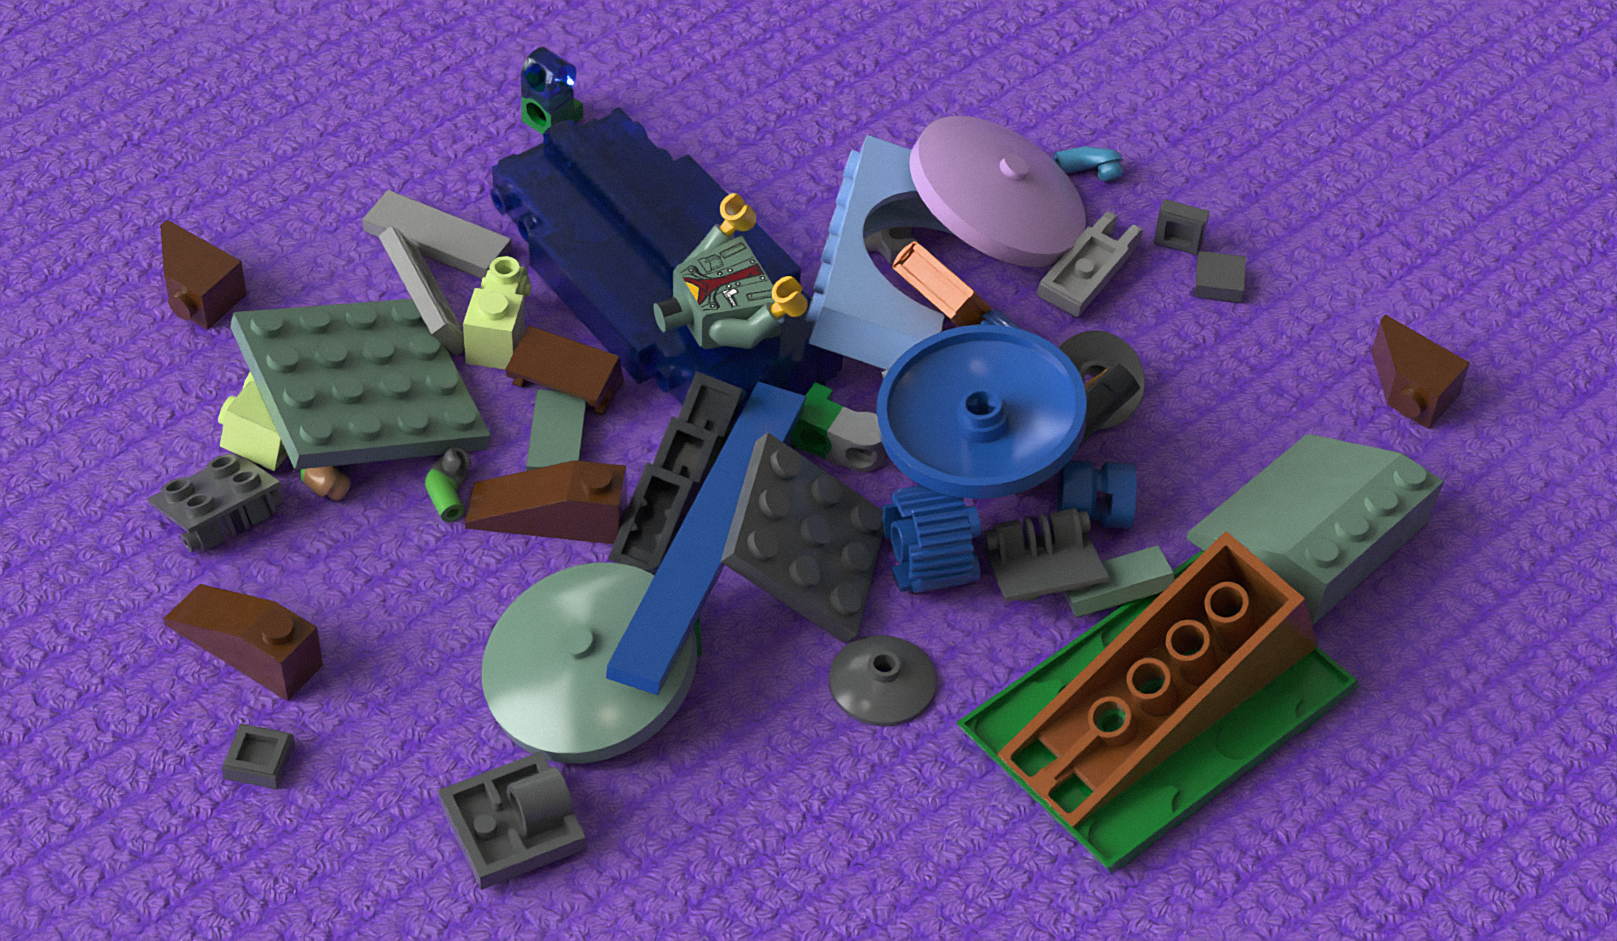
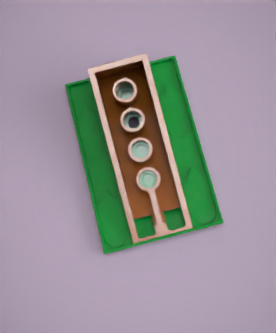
(1163, 703)

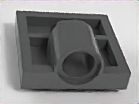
(512, 819)

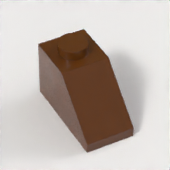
(199, 276)
(1416, 372)

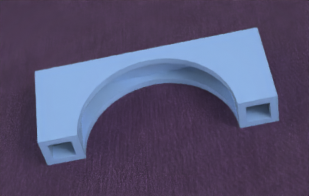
(857, 306)

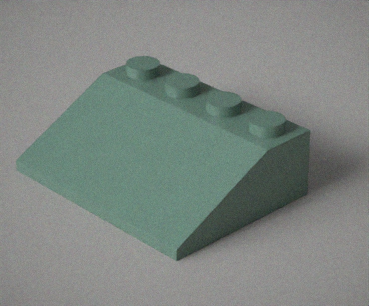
(1326, 515)

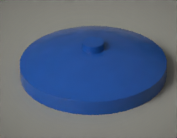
(982, 411)

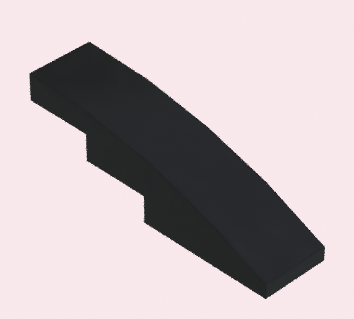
(677, 473)

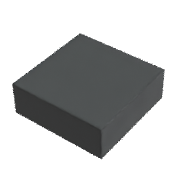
(1181, 226)
(1219, 276)
(258, 756)

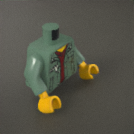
(725, 290)

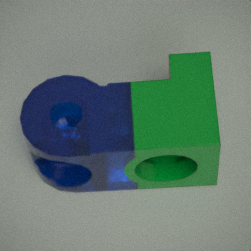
(548, 90)

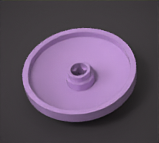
(997, 191)

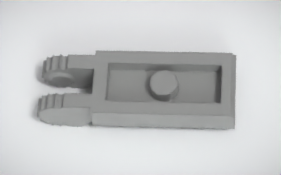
(1088, 265)

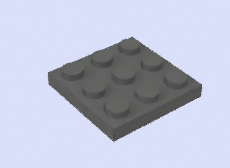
(804, 538)

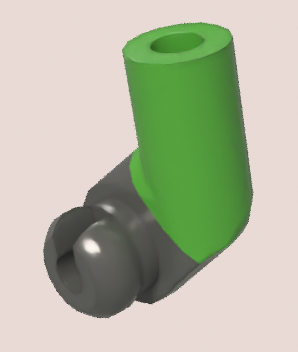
(445, 481)

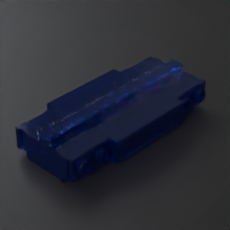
(608, 230)

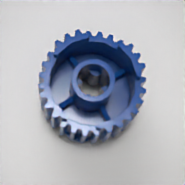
(931, 539)

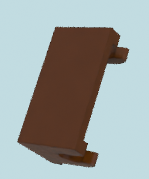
(566, 368)

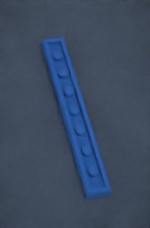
(695, 555)

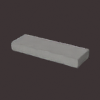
(438, 233)
(424, 290)

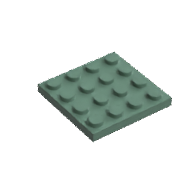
(357, 383)

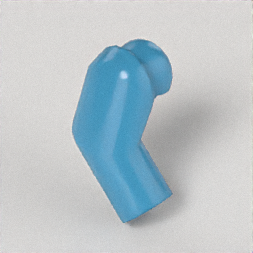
(1089, 158)

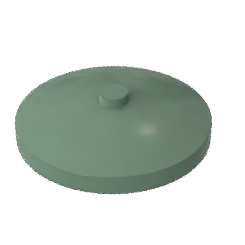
(551, 663)

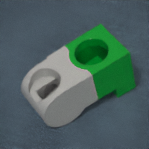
(838, 432)

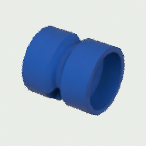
(1079, 486)

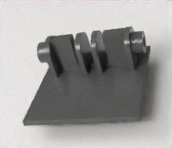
(206, 498)
(1046, 561)

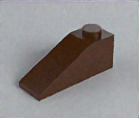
(554, 502)
(250, 636)

